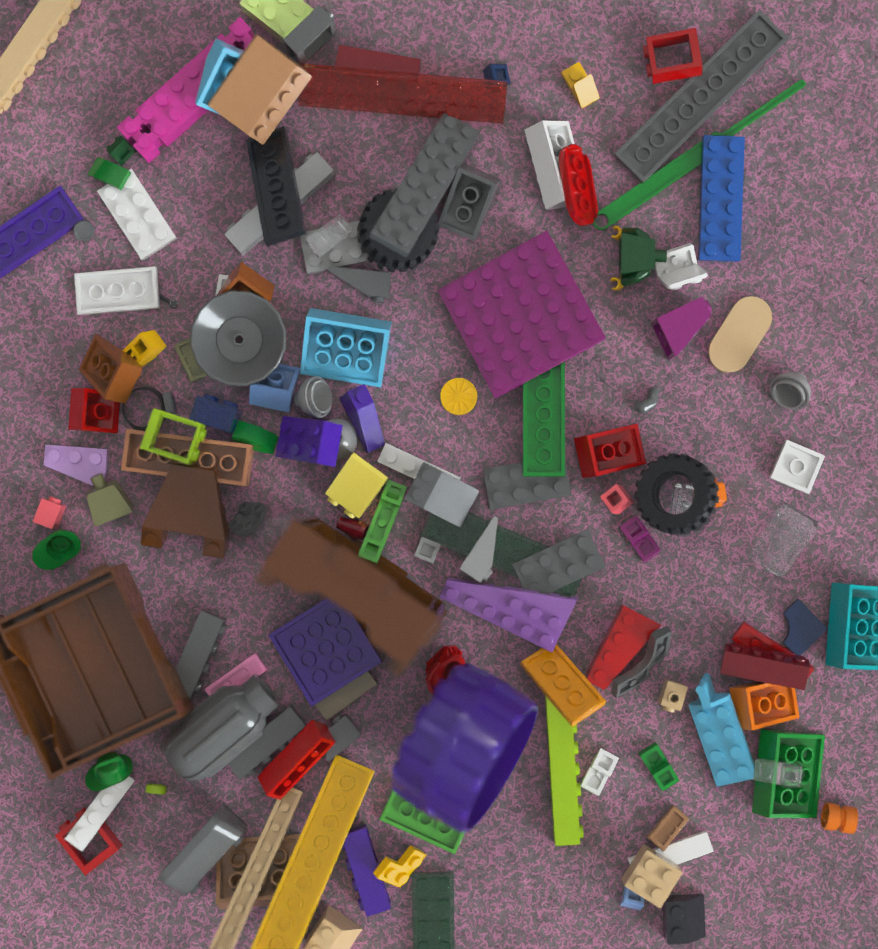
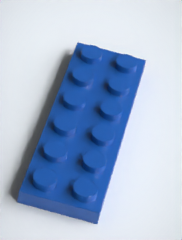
(721, 198)

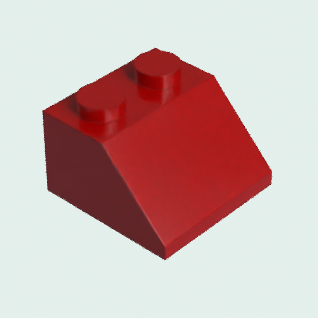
(92, 412)

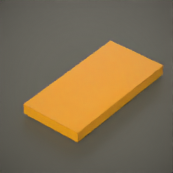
(563, 684)

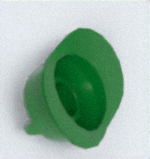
(56, 549)
(108, 771)

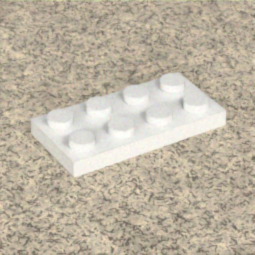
(137, 216)

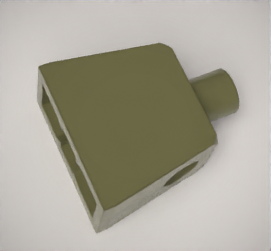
(107, 500)

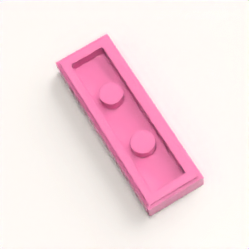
(239, 674)

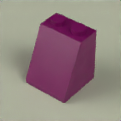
(680, 325)

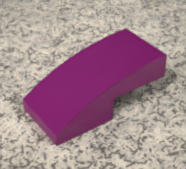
(640, 539)

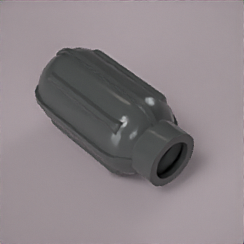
(219, 729)

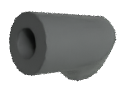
(649, 403)

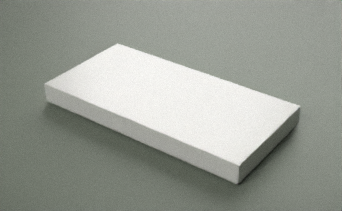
(117, 290)

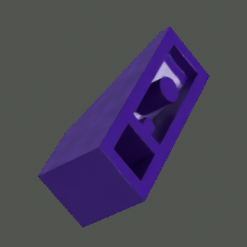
(363, 417)

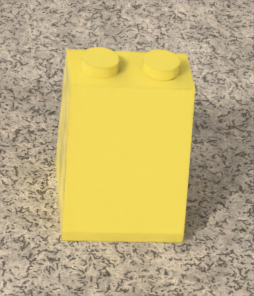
(356, 486)

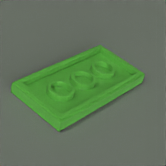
(411, 820)

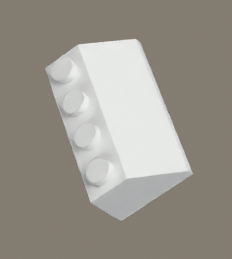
(545, 144)

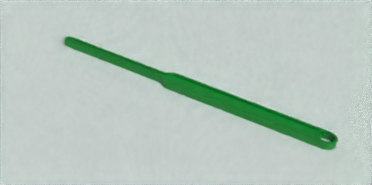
(681, 166)

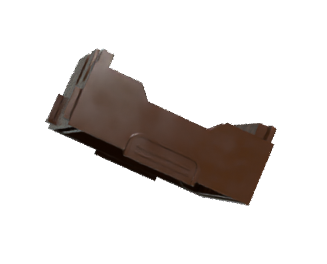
(323, 560)
(87, 670)

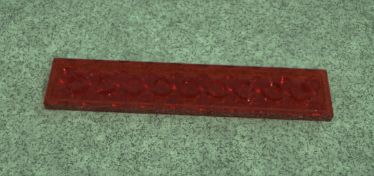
(404, 93)

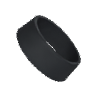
(157, 393)

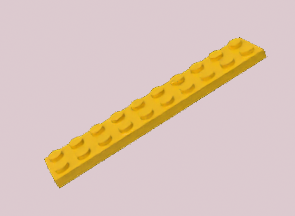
(314, 856)

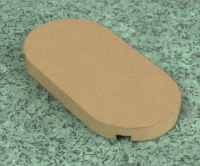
(740, 334)

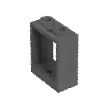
(310, 35)

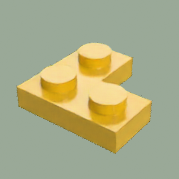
(398, 871)

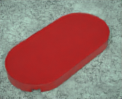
(578, 185)

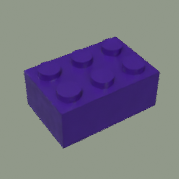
(309, 440)

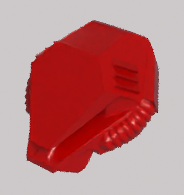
(441, 665)

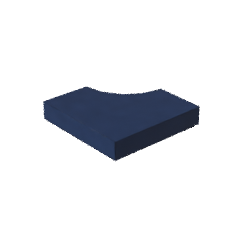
(803, 628)

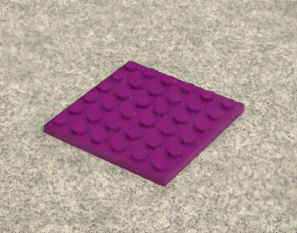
(521, 314)

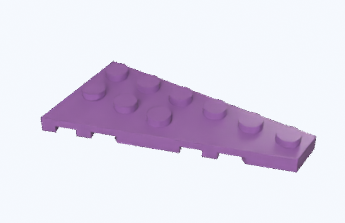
(518, 610)

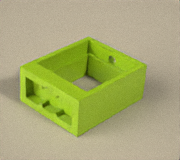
(153, 430)

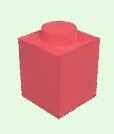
(617, 499)
(49, 512)

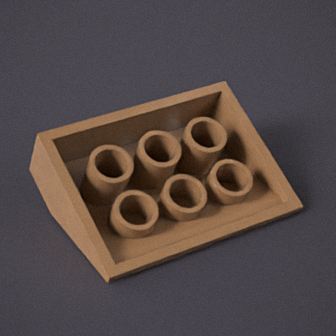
(259, 89)
(233, 864)

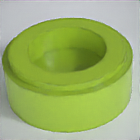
(155, 788)

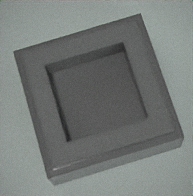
(169, 402)

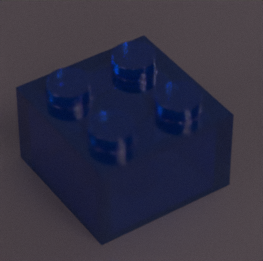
(218, 415)

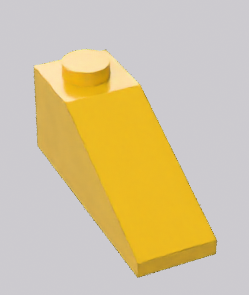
(145, 347)

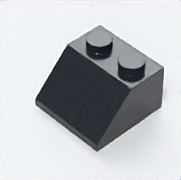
(683, 918)

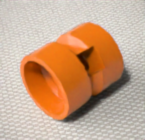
(839, 818)

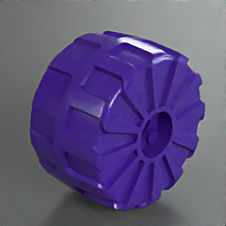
(463, 747)

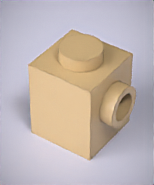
(672, 695)

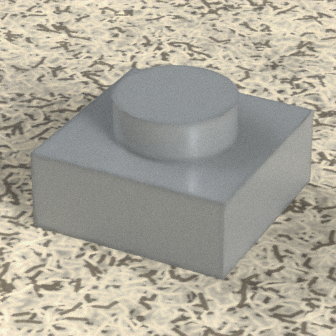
(427, 550)

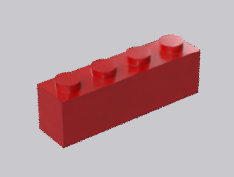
(296, 759)

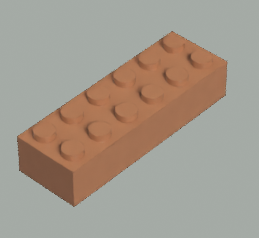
(228, 459)

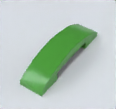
(382, 521)

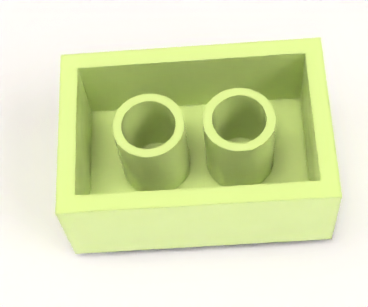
(276, 16)

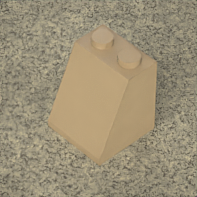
(332, 931)

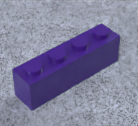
(363, 863)

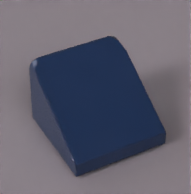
(496, 72)

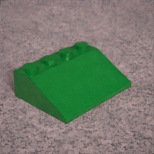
(795, 748)

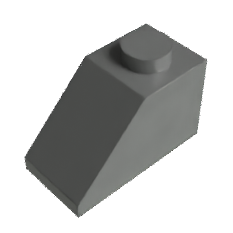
(344, 733)

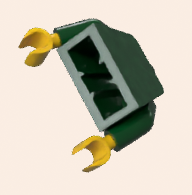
(636, 256)

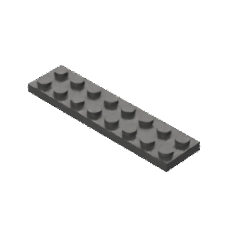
(424, 185)

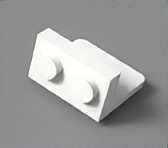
(679, 268)

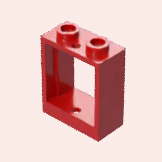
(674, 72)
(105, 832)

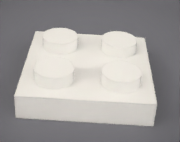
(797, 466)

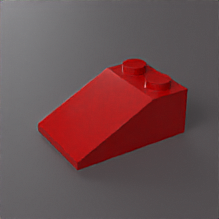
(609, 451)

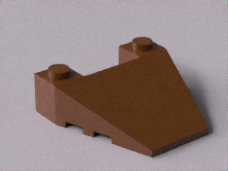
(188, 505)

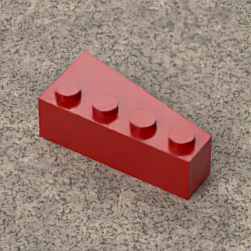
(620, 644)

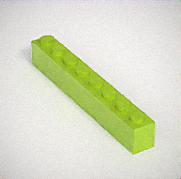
(563, 778)

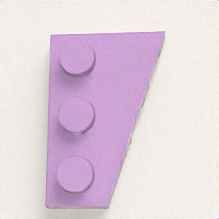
(77, 461)

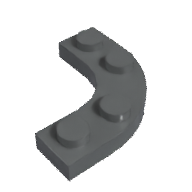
(655, 654)

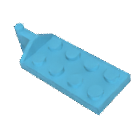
(721, 735)

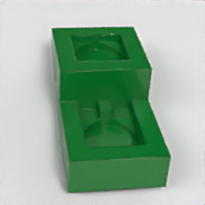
(109, 173)
(260, 438)
(658, 766)

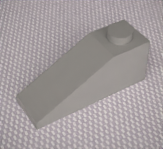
(480, 558)

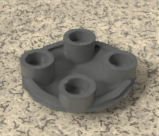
(247, 518)

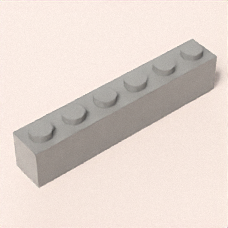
(309, 178)

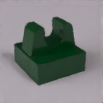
(120, 150)

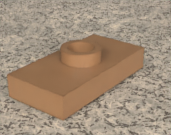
(667, 828)

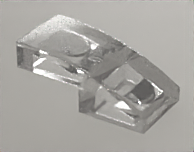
(329, 235)
(778, 772)

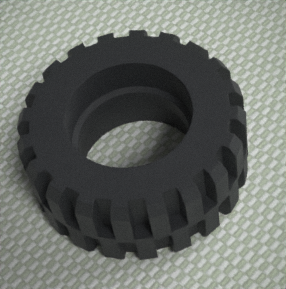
(385, 256)
(651, 484)

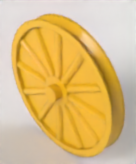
(458, 396)

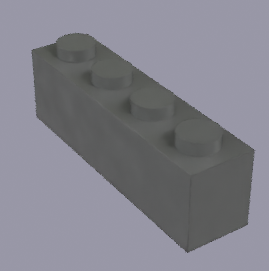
(198, 650)
(274, 737)

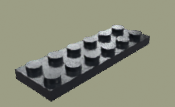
(276, 188)

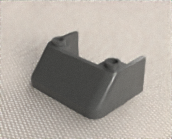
(203, 851)

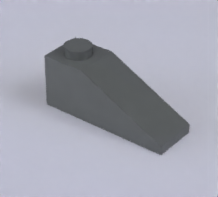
(369, 283)

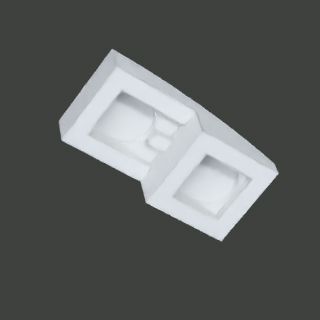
(599, 771)

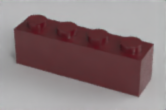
(374, 60)
(765, 666)

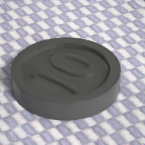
(83, 230)

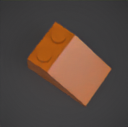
(763, 704)

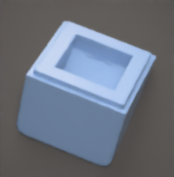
(632, 900)

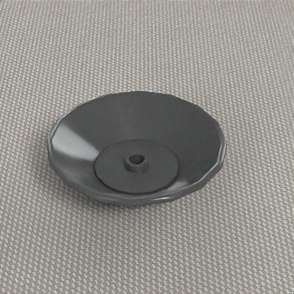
(219, 325)

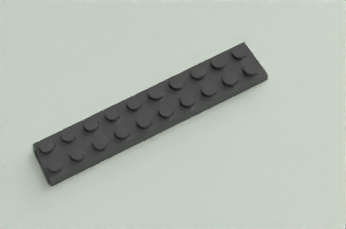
(701, 96)

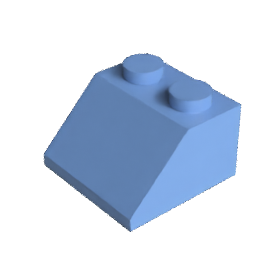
(276, 389)

